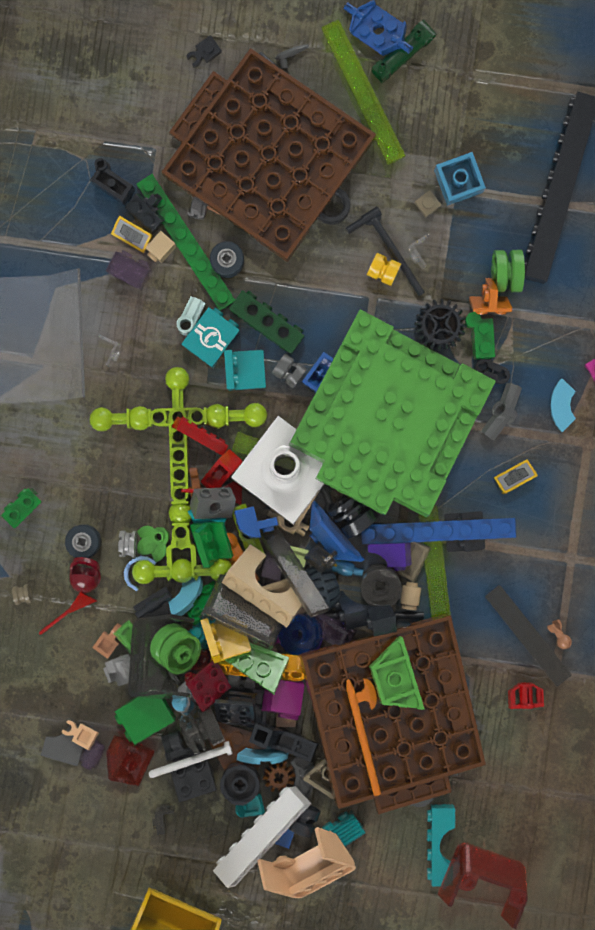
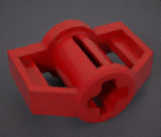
(525, 696)

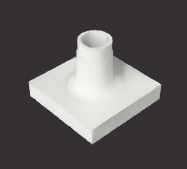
(284, 494)

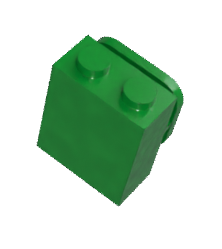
(144, 717)

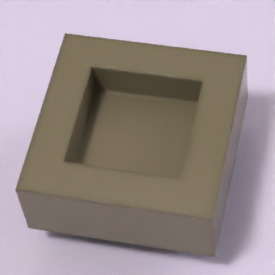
(427, 204)

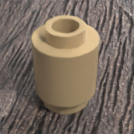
(410, 596)

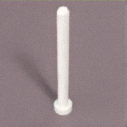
(192, 760)

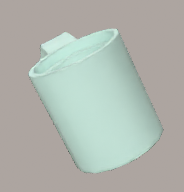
(190, 314)

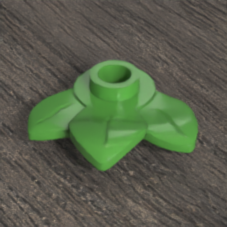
(151, 544)

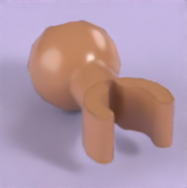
(563, 640)

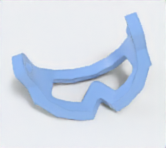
(126, 570)

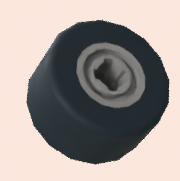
(227, 259)
(87, 536)

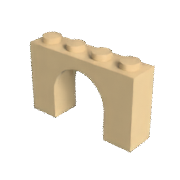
(242, 580)

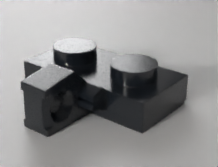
(145, 211)

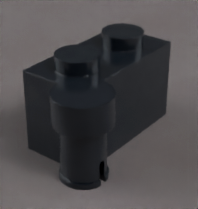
(111, 183)

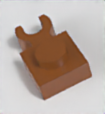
(196, 484)

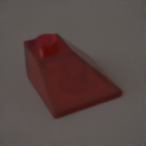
(127, 761)

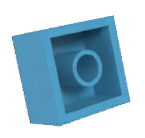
(459, 178)

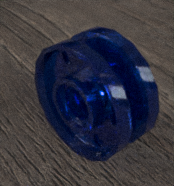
(311, 634)

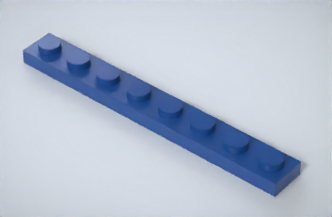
(440, 531)

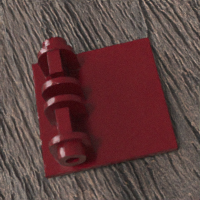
(207, 685)

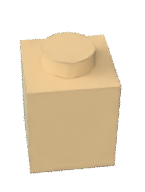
(160, 247)

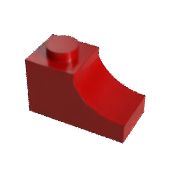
(222, 470)

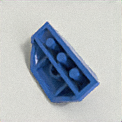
(330, 536)

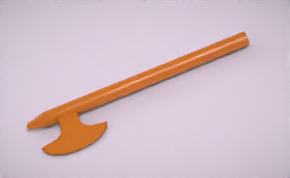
(367, 694)

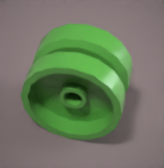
(508, 270)
(175, 648)

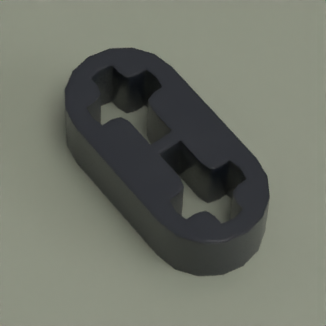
(493, 367)

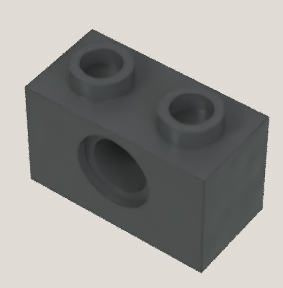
(212, 503)

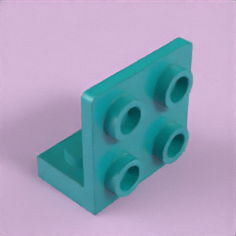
(244, 369)

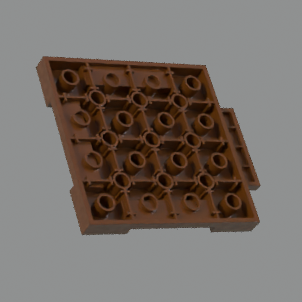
(265, 152)
(408, 745)

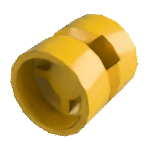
(383, 269)

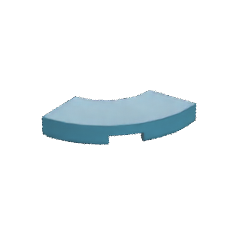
(560, 405)
(184, 600)
(255, 756)

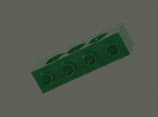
(240, 307)

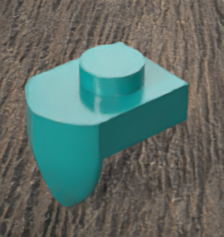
(252, 808)

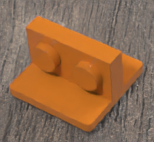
(490, 300)

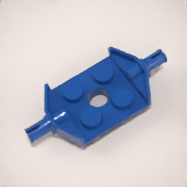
(369, 18)

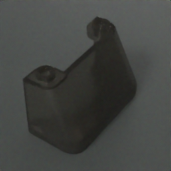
(240, 615)

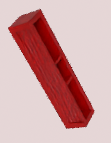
(200, 435)

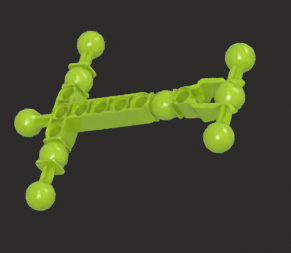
(142, 418)

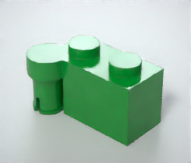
(482, 336)

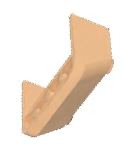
(309, 870)

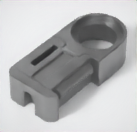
(198, 209)

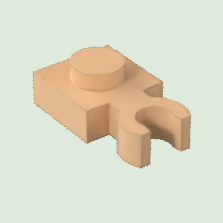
(83, 735)

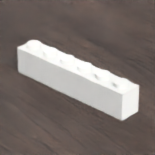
(261, 836)

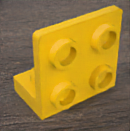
(223, 641)

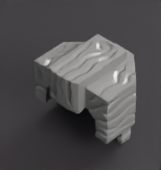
(118, 669)

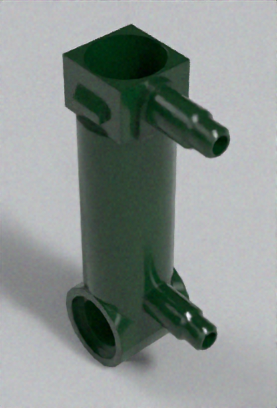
(419, 37)

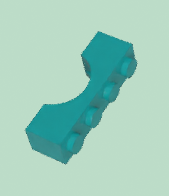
(441, 821)

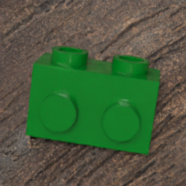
(18, 511)

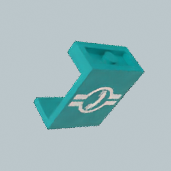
(211, 336)

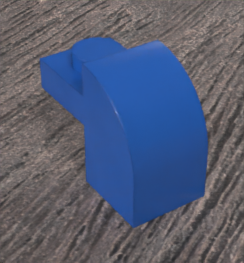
(248, 524)

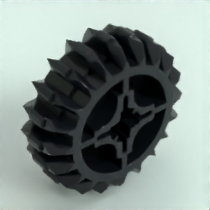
(447, 329)

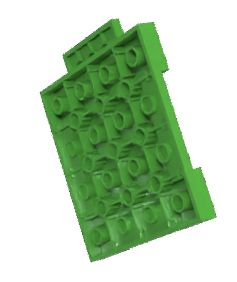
(390, 418)

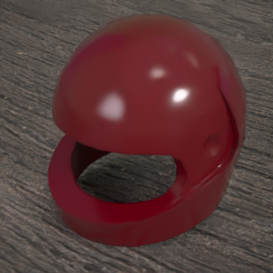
(83, 578)

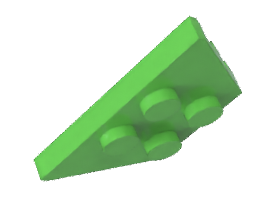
(395, 677)

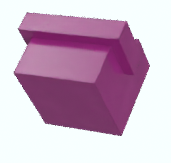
(286, 701)

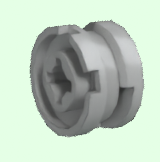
(127, 544)

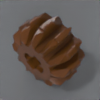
(271, 775)

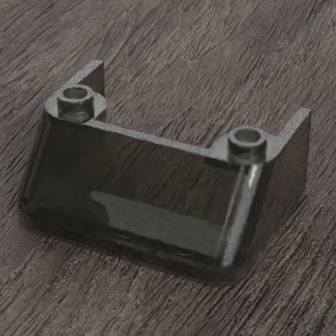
(146, 675)

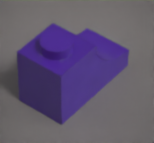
(395, 554)

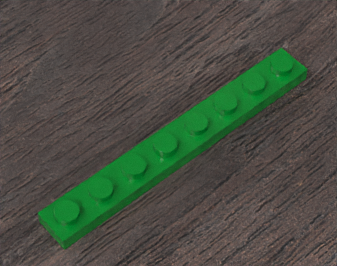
(188, 245)

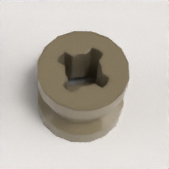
(22, 594)

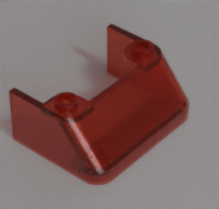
(477, 863)

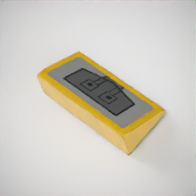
(131, 234)
(515, 476)

